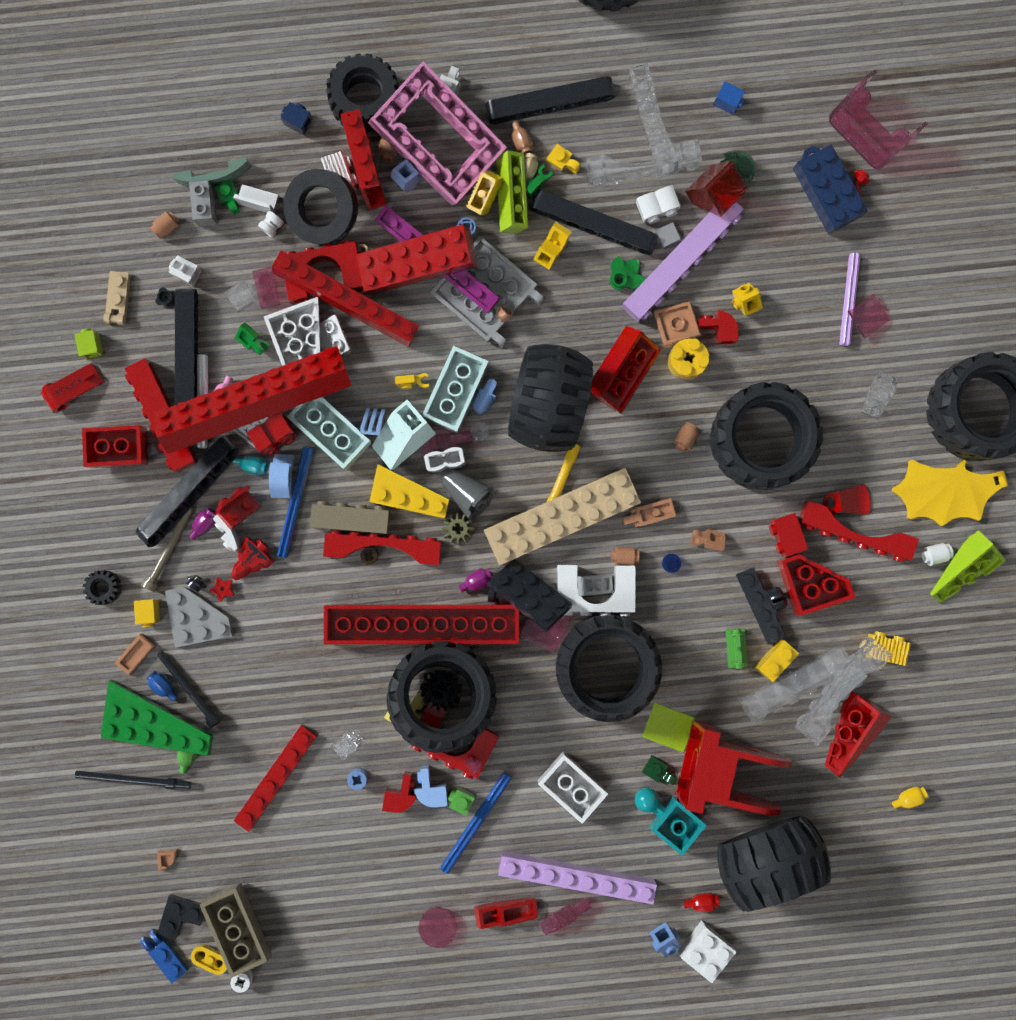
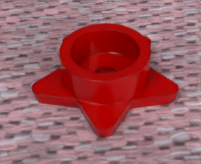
(227, 589)

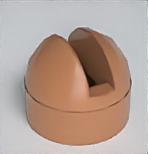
(504, 313)

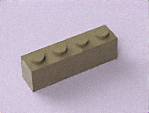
(350, 519)

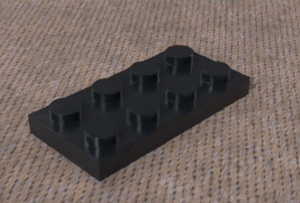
(530, 595)

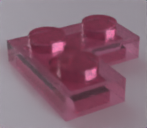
(549, 639)

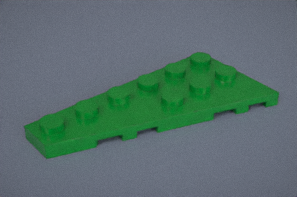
(146, 723)

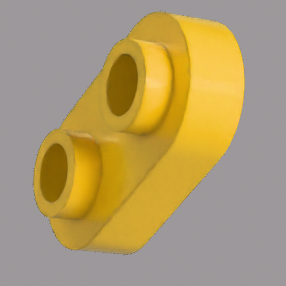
(208, 962)

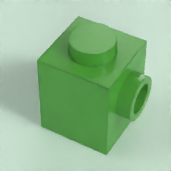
(461, 800)

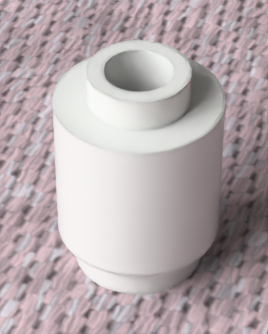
(937, 554)

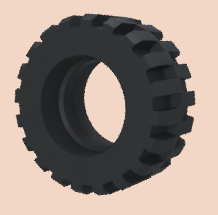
(355, 71)

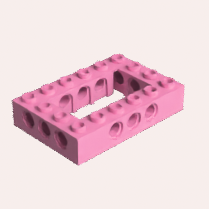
(457, 114)

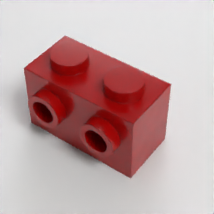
(788, 535)

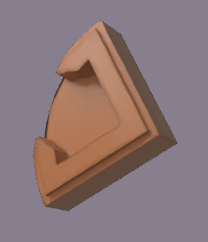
(166, 858)

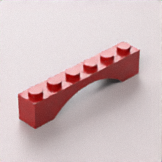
(820, 518)
(343, 545)

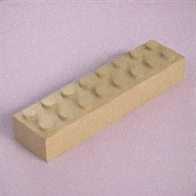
(562, 516)

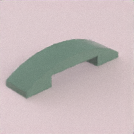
(236, 169)

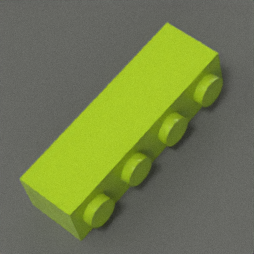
(512, 192)

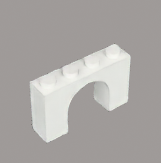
(620, 601)

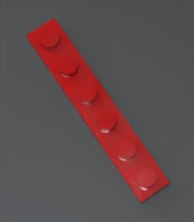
(275, 778)

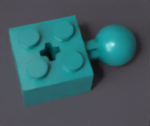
(673, 812)

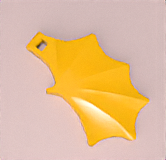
(946, 492)

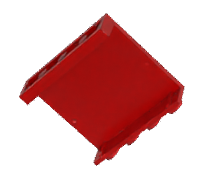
(363, 159)

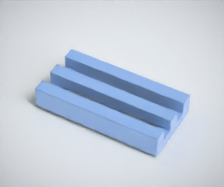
(373, 414)

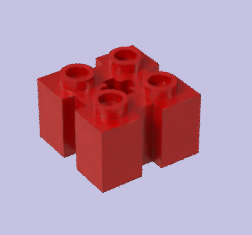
(272, 434)

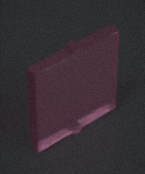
(868, 315)

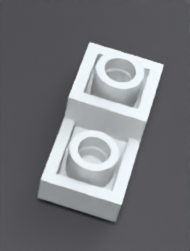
(230, 538)

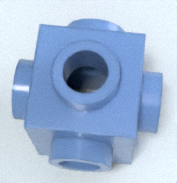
(665, 940)

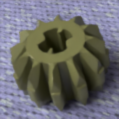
(453, 533)

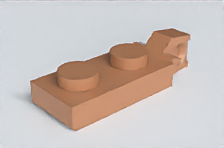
(651, 513)

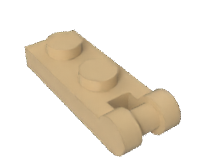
(117, 297)

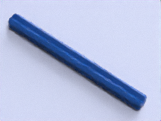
(295, 501)
(475, 823)

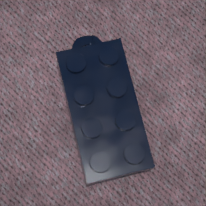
(829, 188)

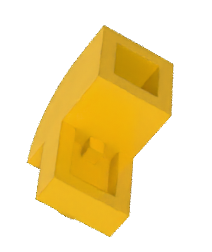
(552, 246)

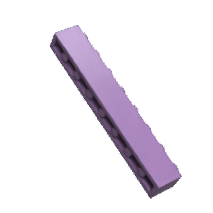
(679, 261)
(577, 877)

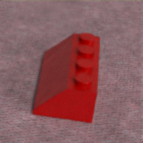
(624, 369)

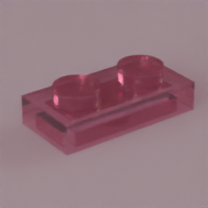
(266, 288)

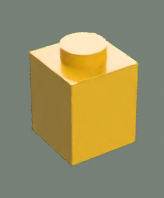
(147, 612)

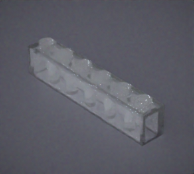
(793, 685)

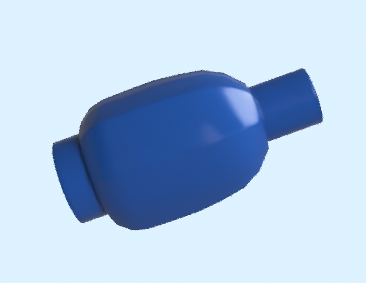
(161, 685)

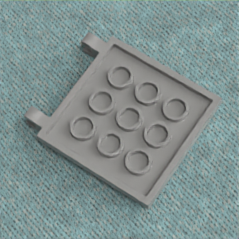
(502, 279)

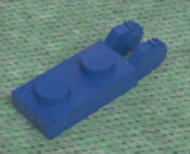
(164, 956)

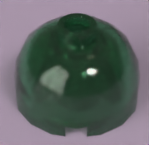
(744, 163)

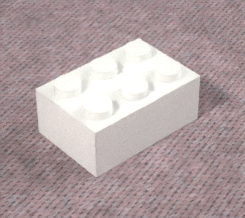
(572, 787)

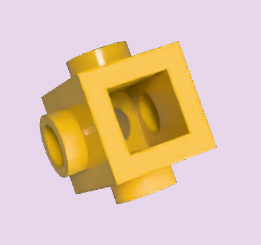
(747, 299)

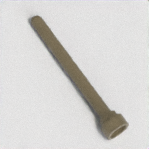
(151, 581)

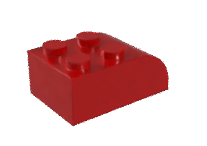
(114, 446)

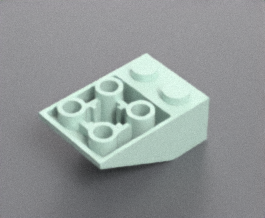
(402, 435)

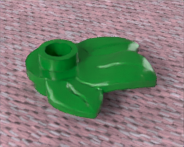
(627, 272)

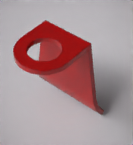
(851, 500)

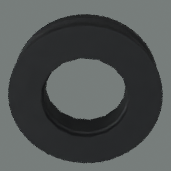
(295, 211)

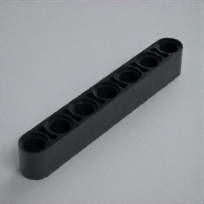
(550, 100)
(594, 222)
(186, 344)
(187, 492)

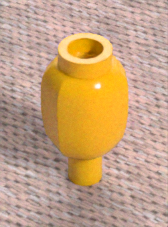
(911, 798)

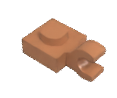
(711, 539)

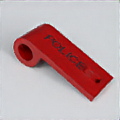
(70, 387)

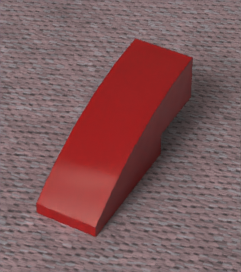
(505, 912)

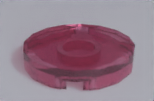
(437, 927)

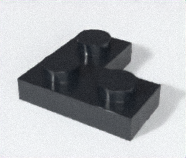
(177, 911)

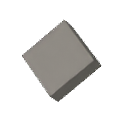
(668, 235)

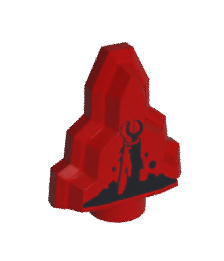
(251, 558)

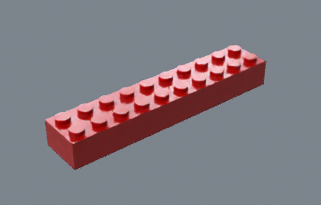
(251, 400)
(421, 623)

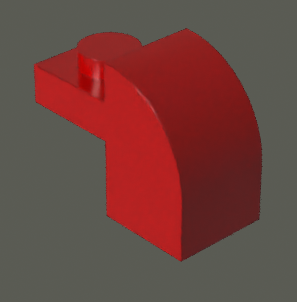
(724, 325)
(400, 800)

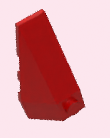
(857, 728)

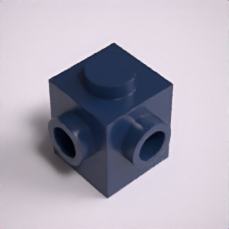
(296, 117)

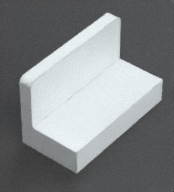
(257, 199)

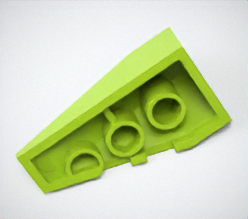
(972, 560)

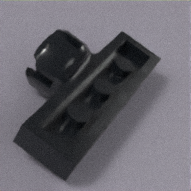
(763, 604)

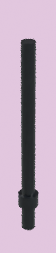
(169, 783)

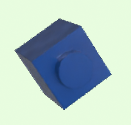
(729, 98)

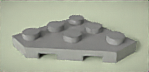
(195, 619)

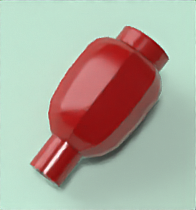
(703, 902)

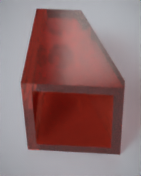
(717, 188)

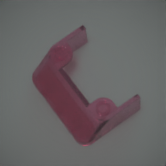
(864, 131)

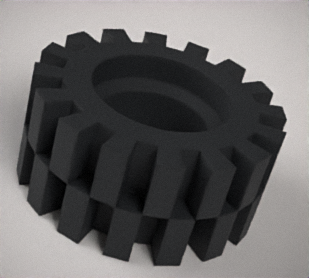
(90, 587)

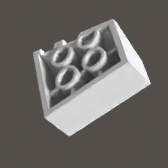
(295, 331)

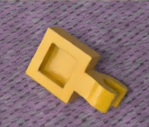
(561, 158)
(408, 381)

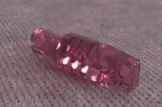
(445, 441)
(564, 916)

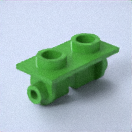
(736, 648)

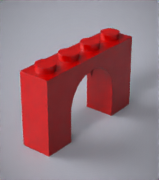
(343, 255)
(480, 748)

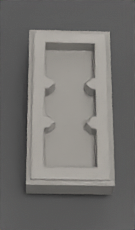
(594, 584)

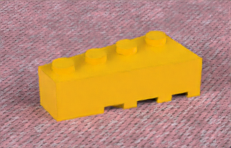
(401, 493)

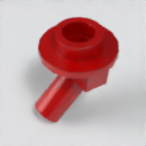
(861, 177)

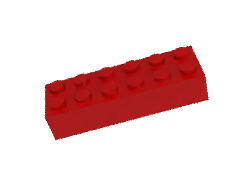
(417, 259)

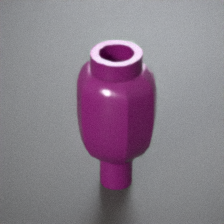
(202, 523)
(476, 580)

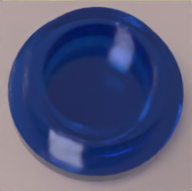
(671, 563)

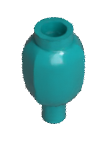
(252, 464)

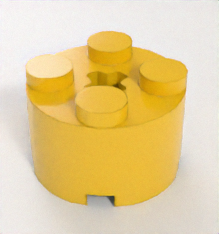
(692, 349)

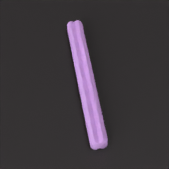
(850, 298)

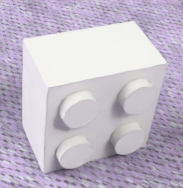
(706, 951)

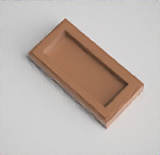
(135, 654)

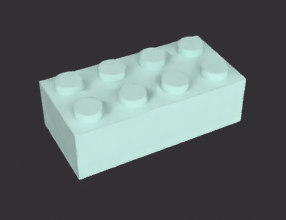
(455, 389)
(330, 431)

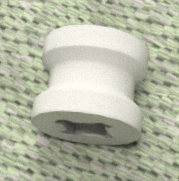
(245, 977)

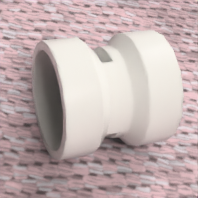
(266, 225)

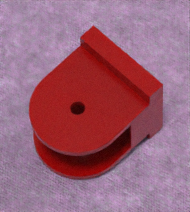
(710, 772)

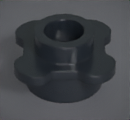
(160, 300)
(196, 583)

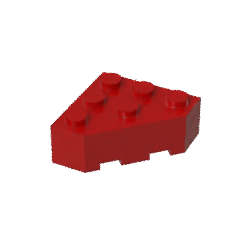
(812, 585)

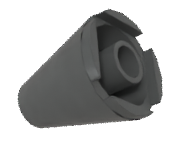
(467, 493)

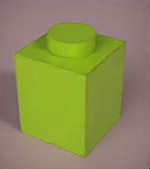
(89, 344)

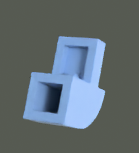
(406, 176)
(281, 476)
(430, 794)

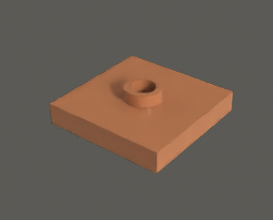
(676, 324)

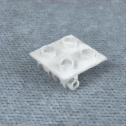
(333, 335)

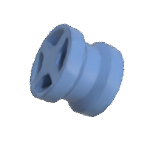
(360, 775)

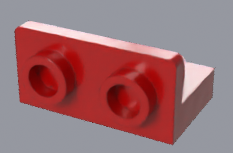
(237, 507)

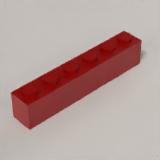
(154, 398)

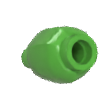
(185, 759)

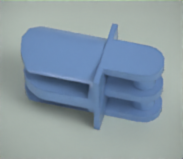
(484, 398)

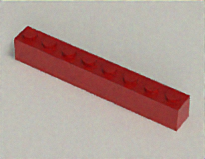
(344, 298)

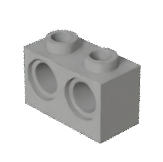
(203, 203)

